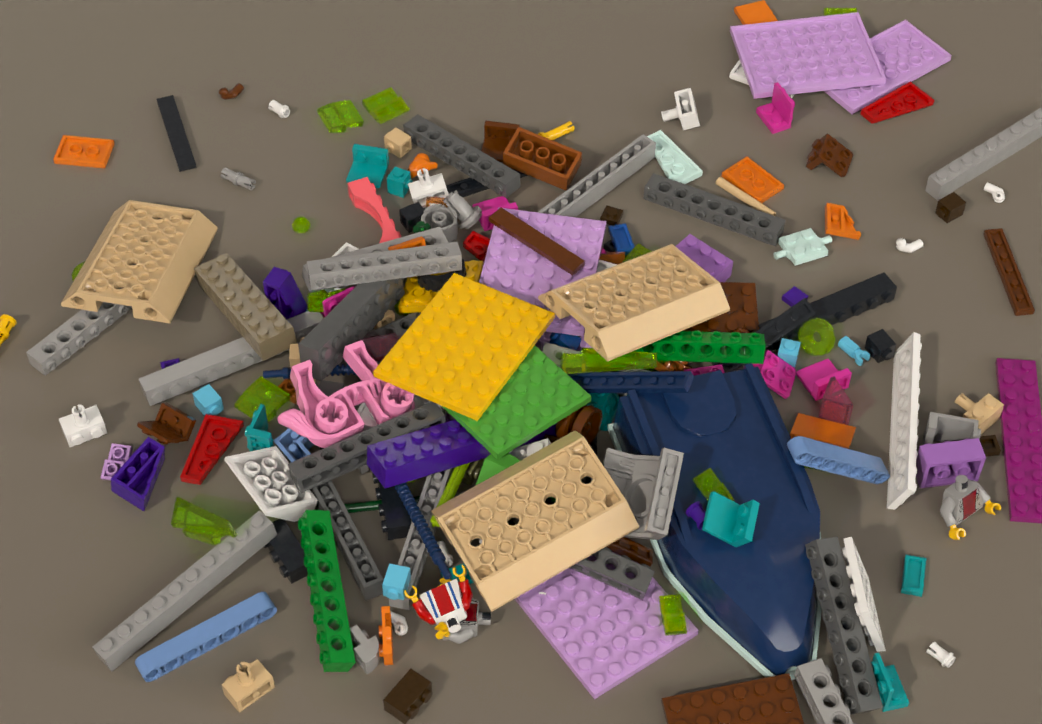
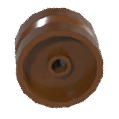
(584, 421)

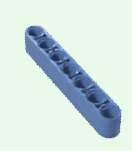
(837, 460)
(205, 636)

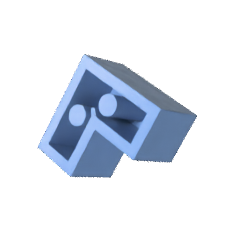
(293, 445)

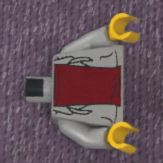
(962, 501)
(469, 626)

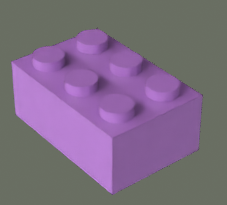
(707, 258)
(943, 462)

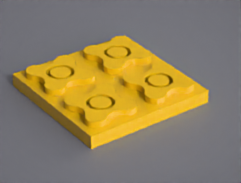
(418, 298)

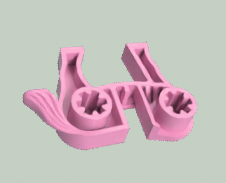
(334, 417)

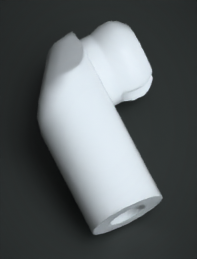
(997, 193)
(908, 247)
(399, 623)

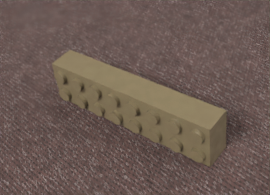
(245, 306)

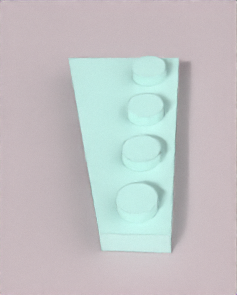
(673, 160)

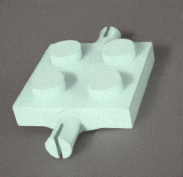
(802, 246)

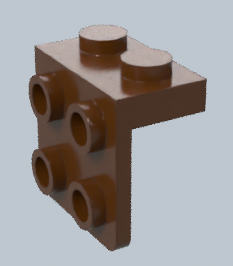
(497, 137)
(831, 153)
(169, 426)

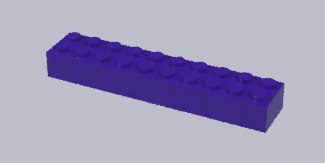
(428, 452)

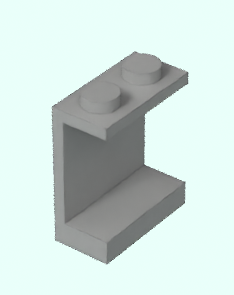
(950, 428)

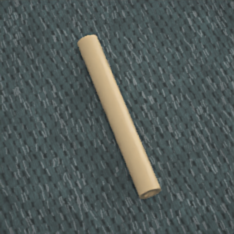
(744, 197)

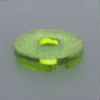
(807, 340)

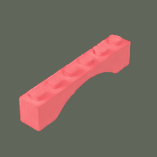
(365, 198)

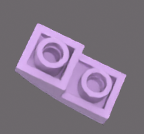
(117, 457)

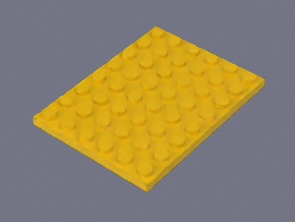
(464, 346)

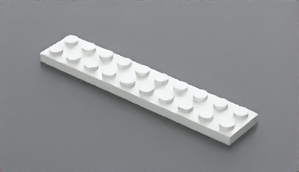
(904, 422)

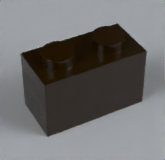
(408, 696)

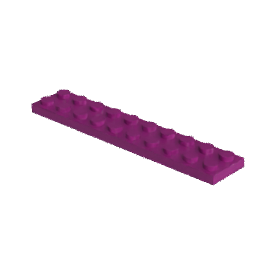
(1021, 437)

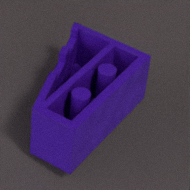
(284, 293)
(139, 474)

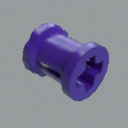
(697, 513)

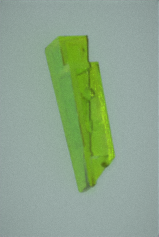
(592, 361)
(200, 523)

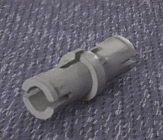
(238, 178)

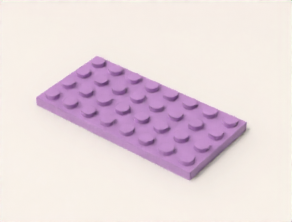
(903, 56)

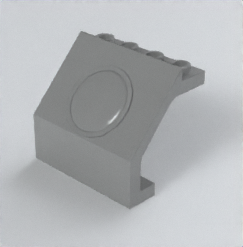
(648, 487)

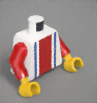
(445, 602)

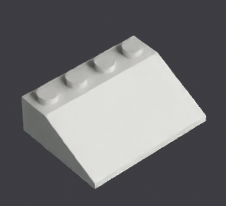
(269, 483)

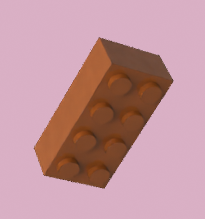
(542, 158)

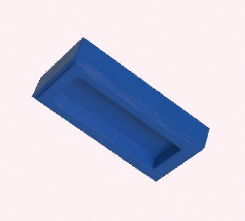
(621, 238)

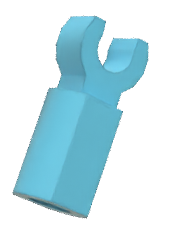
(853, 350)

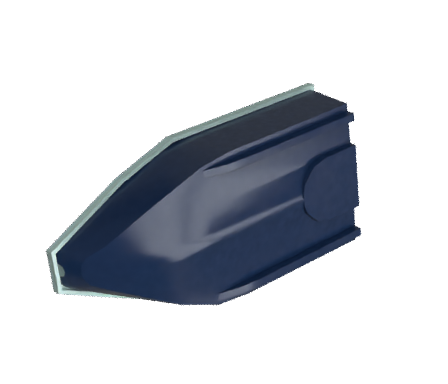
(753, 593)

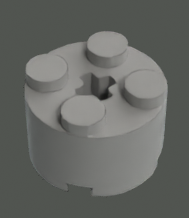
(442, 217)

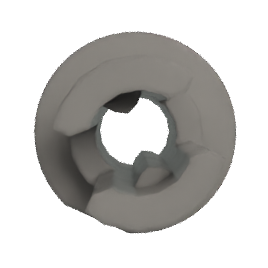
(465, 213)

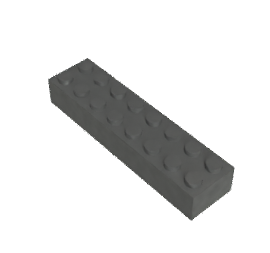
(348, 324)

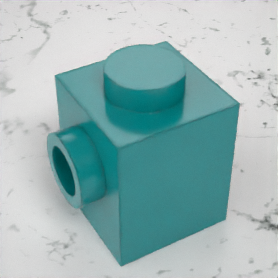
(398, 182)

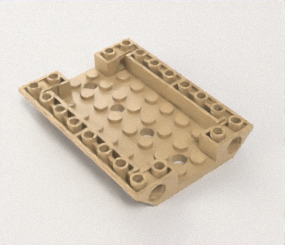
(162, 264)
(639, 301)
(547, 535)

